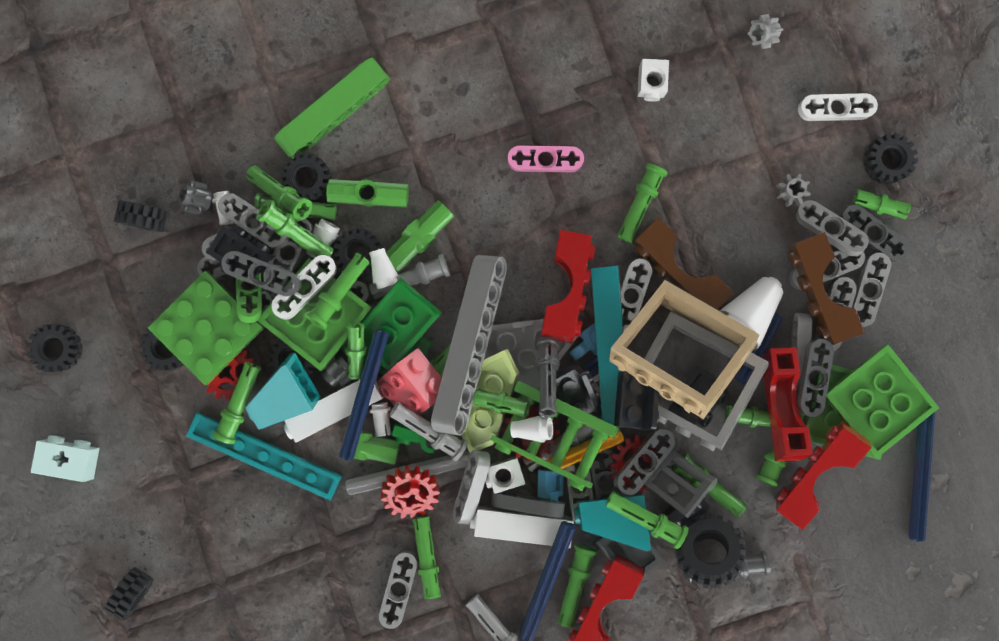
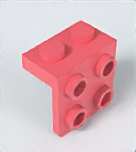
(411, 383)

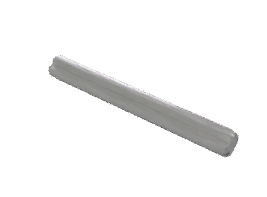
(435, 466)

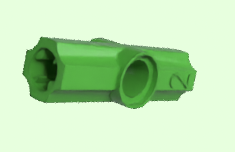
(351, 193)
(419, 235)

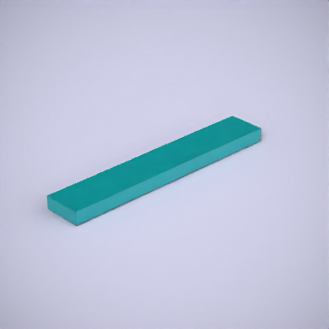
(608, 330)
(267, 457)

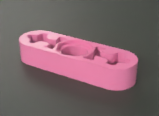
(565, 165)

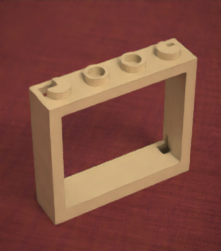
(701, 315)

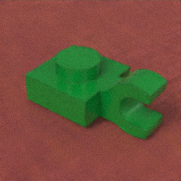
(406, 436)

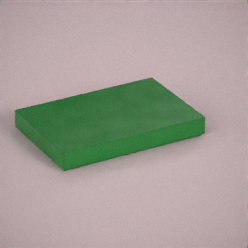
(404, 317)

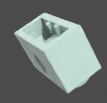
(49, 459)

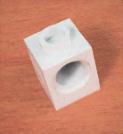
(657, 69)
(516, 479)

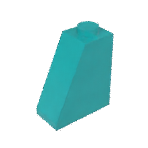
(283, 395)
(604, 522)

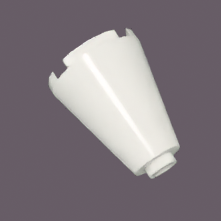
(756, 306)

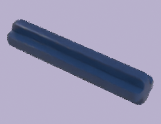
(745, 372)

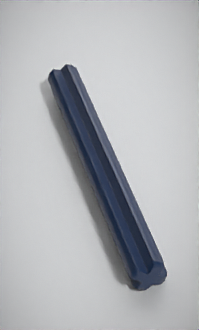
(363, 395)
(921, 479)
(547, 581)

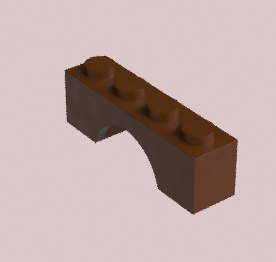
(657, 245)
(811, 259)

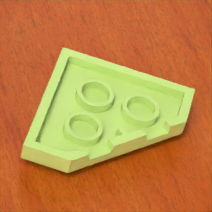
(496, 376)

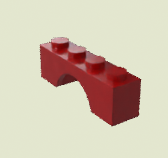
(572, 256)
(788, 431)
(842, 448)
(620, 582)

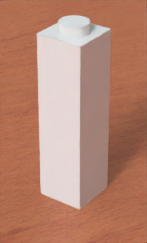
(326, 412)
(516, 526)

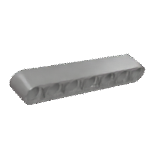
(469, 345)

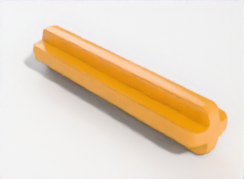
(577, 452)

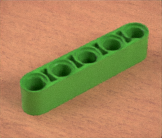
(332, 108)

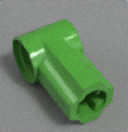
(376, 448)

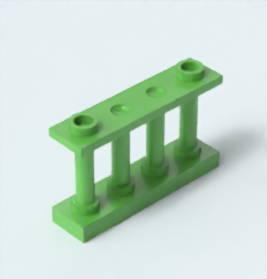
(576, 420)

